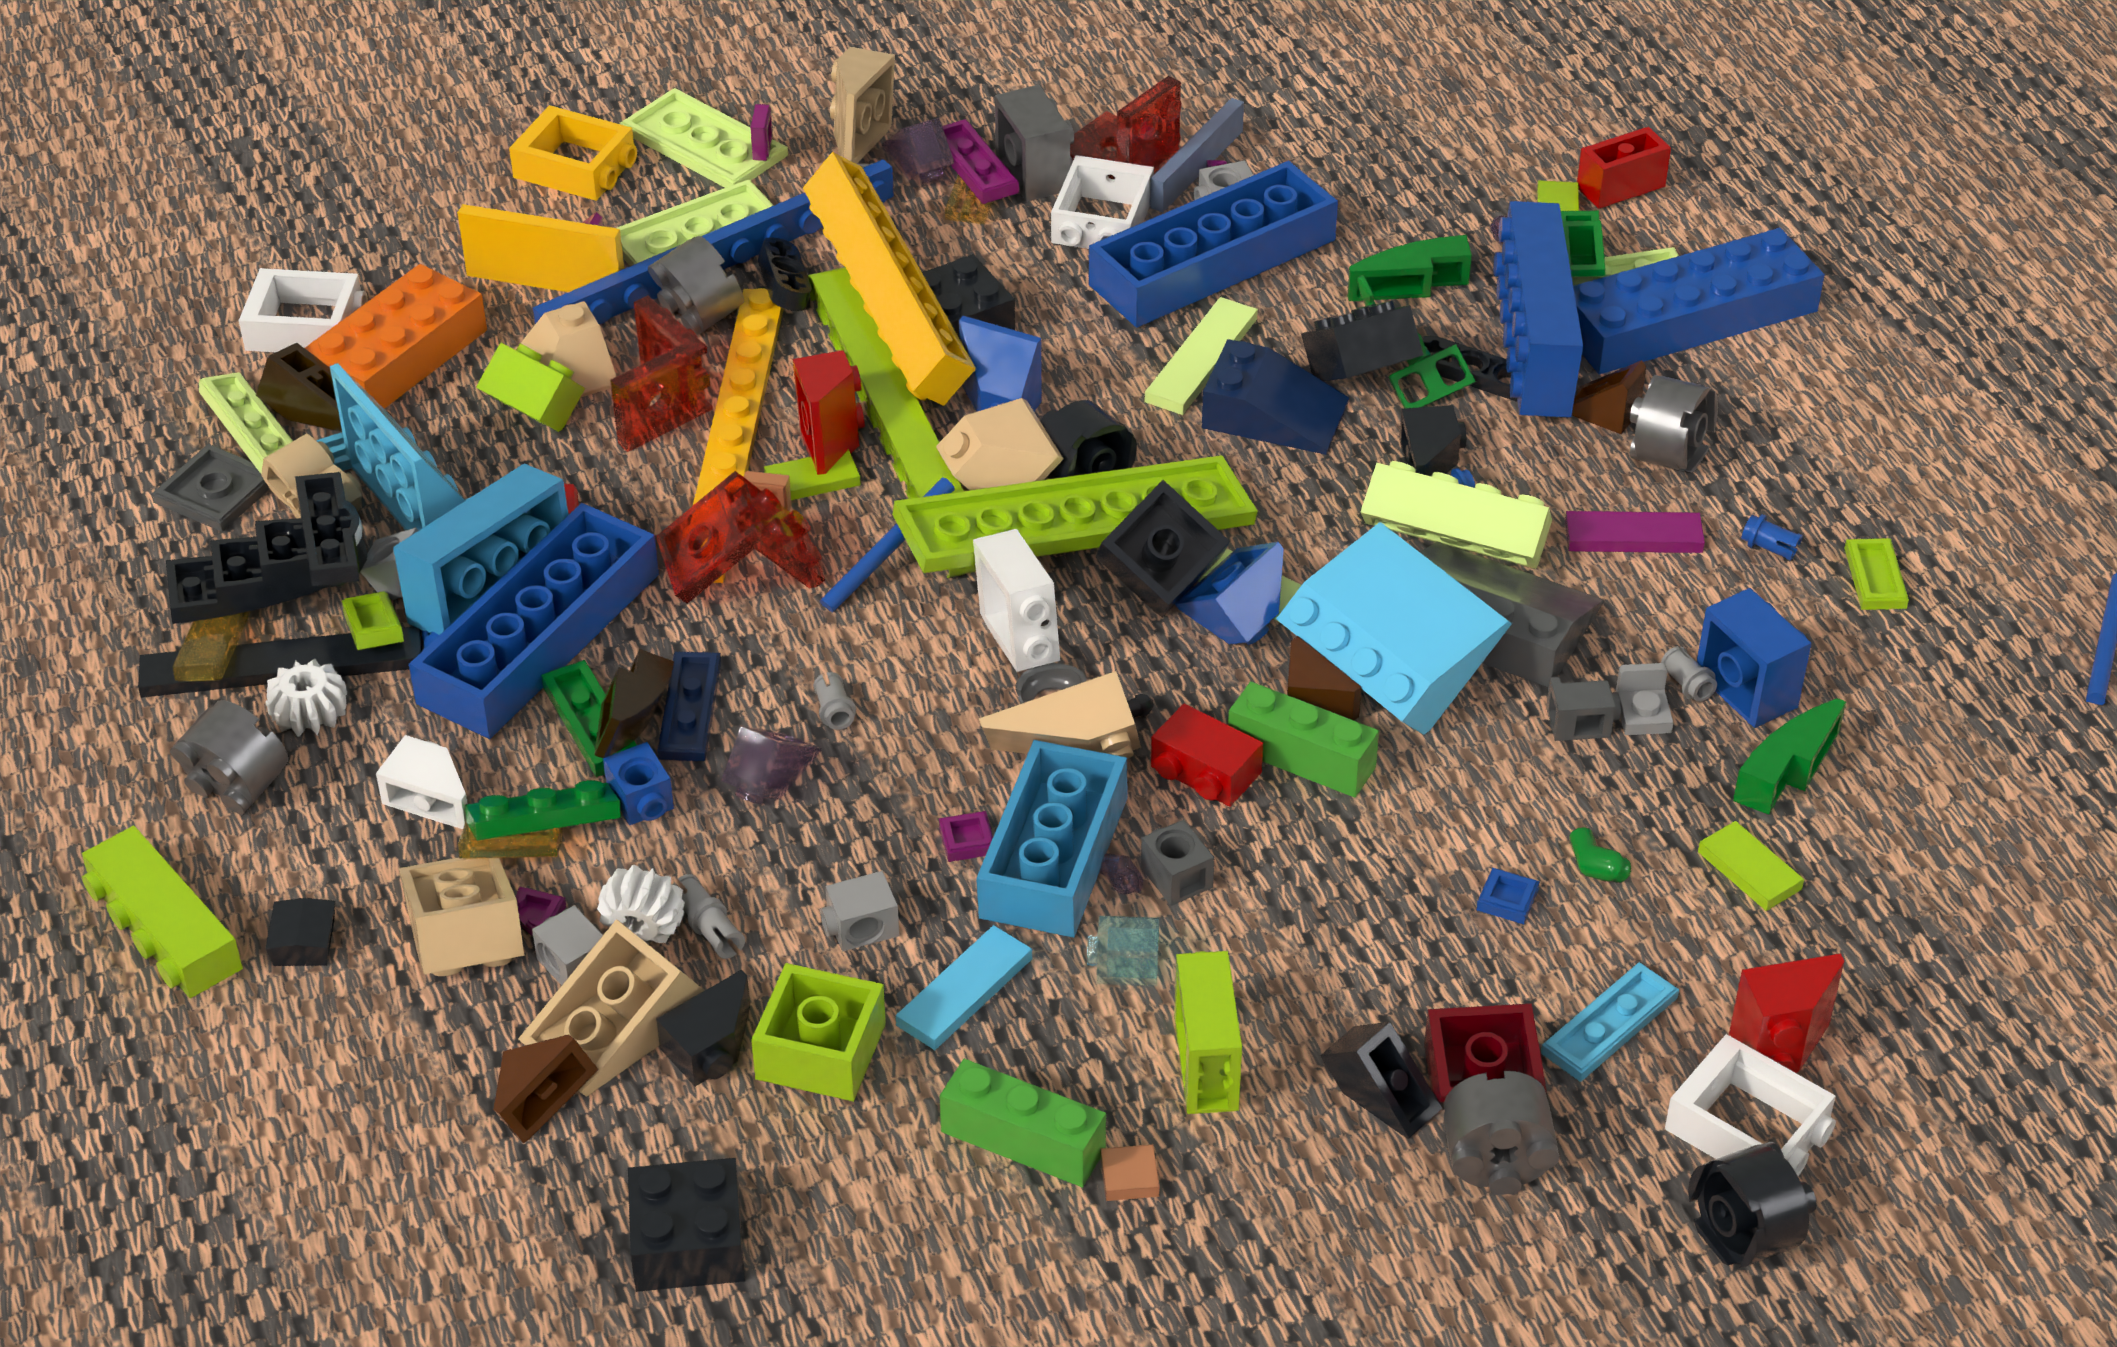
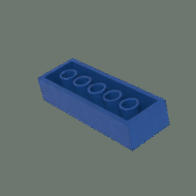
(1212, 243)
(1695, 299)
(1538, 309)
(534, 620)

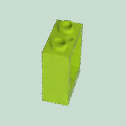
(1207, 1032)

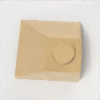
(575, 341)
(999, 447)

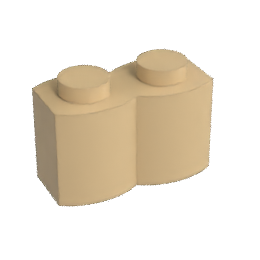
(304, 458)

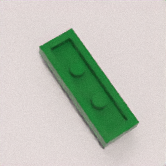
(578, 702)
(542, 810)

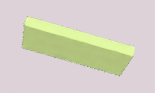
(701, 138)
(688, 220)

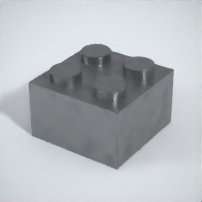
(1033, 141)

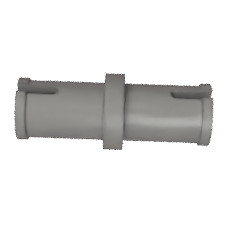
(709, 917)

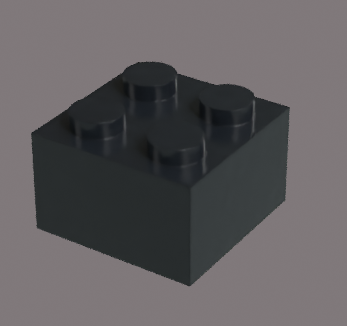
(971, 291)
(1361, 341)
(1162, 548)
(685, 1224)

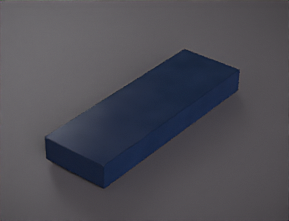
(689, 706)

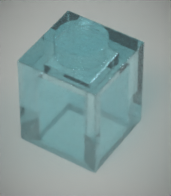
(1125, 950)

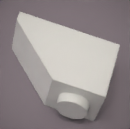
(423, 782)

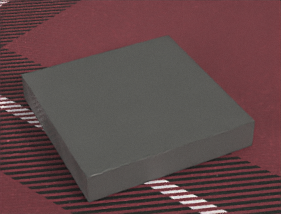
(212, 488)

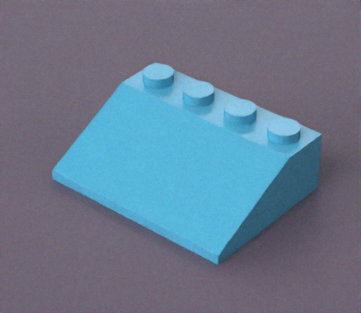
(390, 459)
(1395, 625)

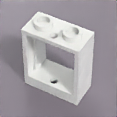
(1090, 179)
(271, 333)
(1016, 599)
(1761, 1077)

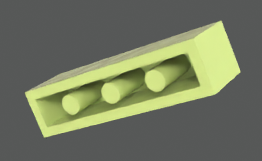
(1457, 514)

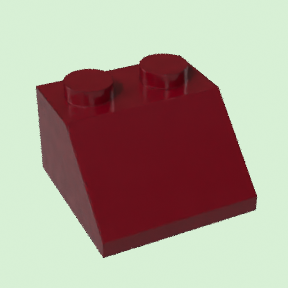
(1480, 1041)

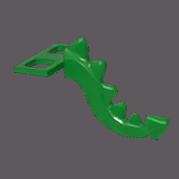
(1423, 365)

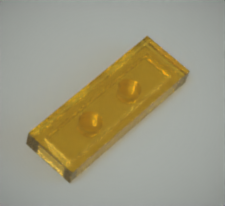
(209, 648)

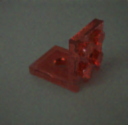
(1142, 131)
(667, 367)
(736, 521)

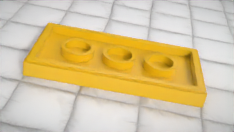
(537, 249)

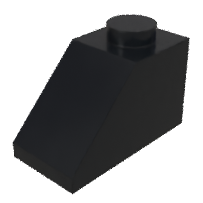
(1431, 438)
(707, 1030)
(1382, 1077)

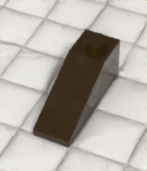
(300, 388)

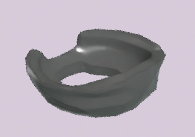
(1046, 677)

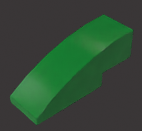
(1584, 243)
(1413, 269)
(1789, 756)

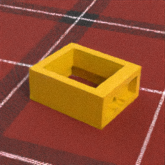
(534, 158)

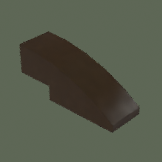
(631, 702)

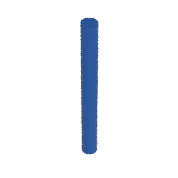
(874, 557)
(2105, 649)

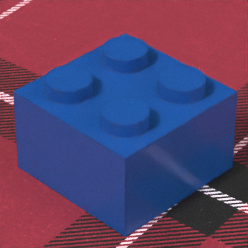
(1754, 657)

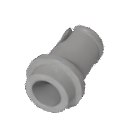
(1695, 680)
(836, 708)

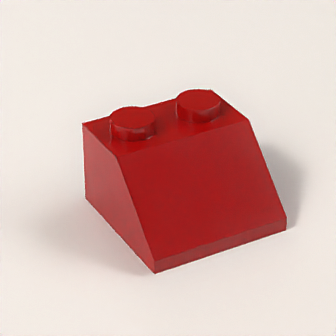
(828, 406)
(1786, 1007)

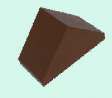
(1610, 398)
(1321, 682)
(538, 1082)

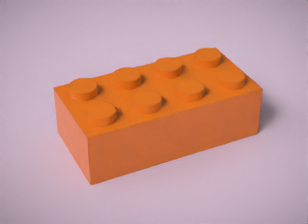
(404, 333)

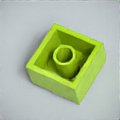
(819, 1032)

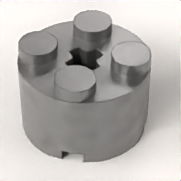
(696, 284)
(1673, 423)
(229, 756)
(1500, 1131)

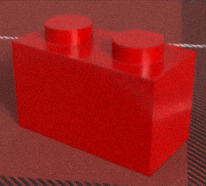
(1623, 167)
(1206, 755)

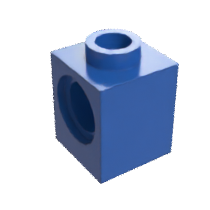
(639, 783)

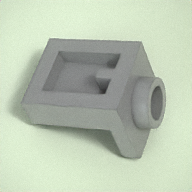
(1644, 699)

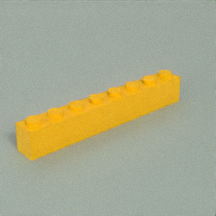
(888, 280)

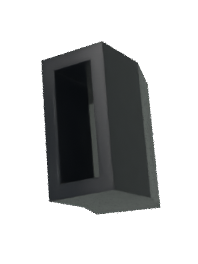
(300, 932)

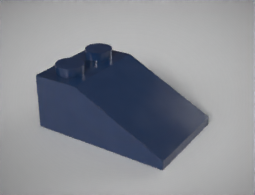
(1270, 399)

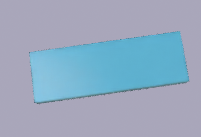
(963, 987)
(1609, 1021)

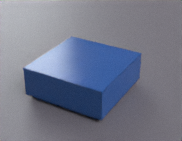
(1508, 895)

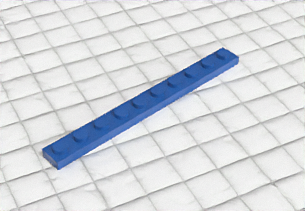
(734, 243)

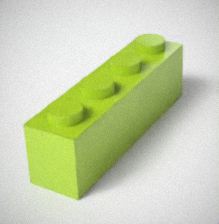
(160, 912)

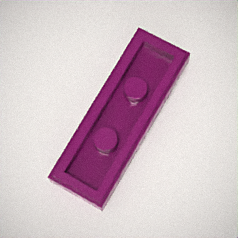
(978, 163)
(1634, 532)

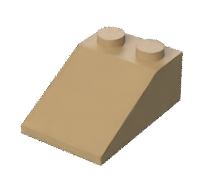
(861, 100)
(1081, 716)
(462, 914)
(613, 1003)

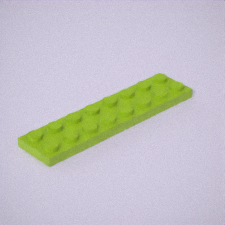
(1063, 511)

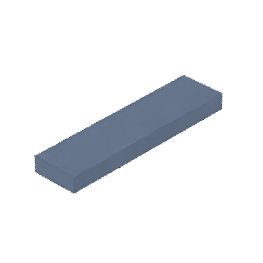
(1204, 145)

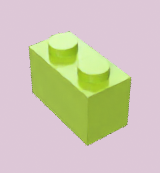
(530, 386)

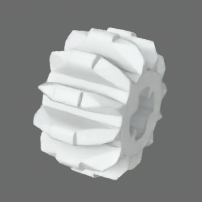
(306, 697)
(642, 903)

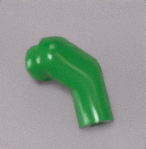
(1598, 861)

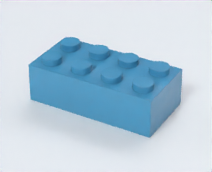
(475, 545)
(1052, 838)

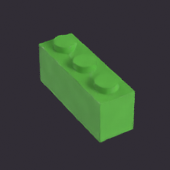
(1307, 738)
(1023, 1122)

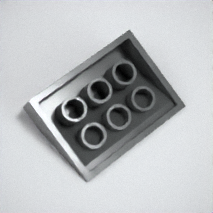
(1543, 614)

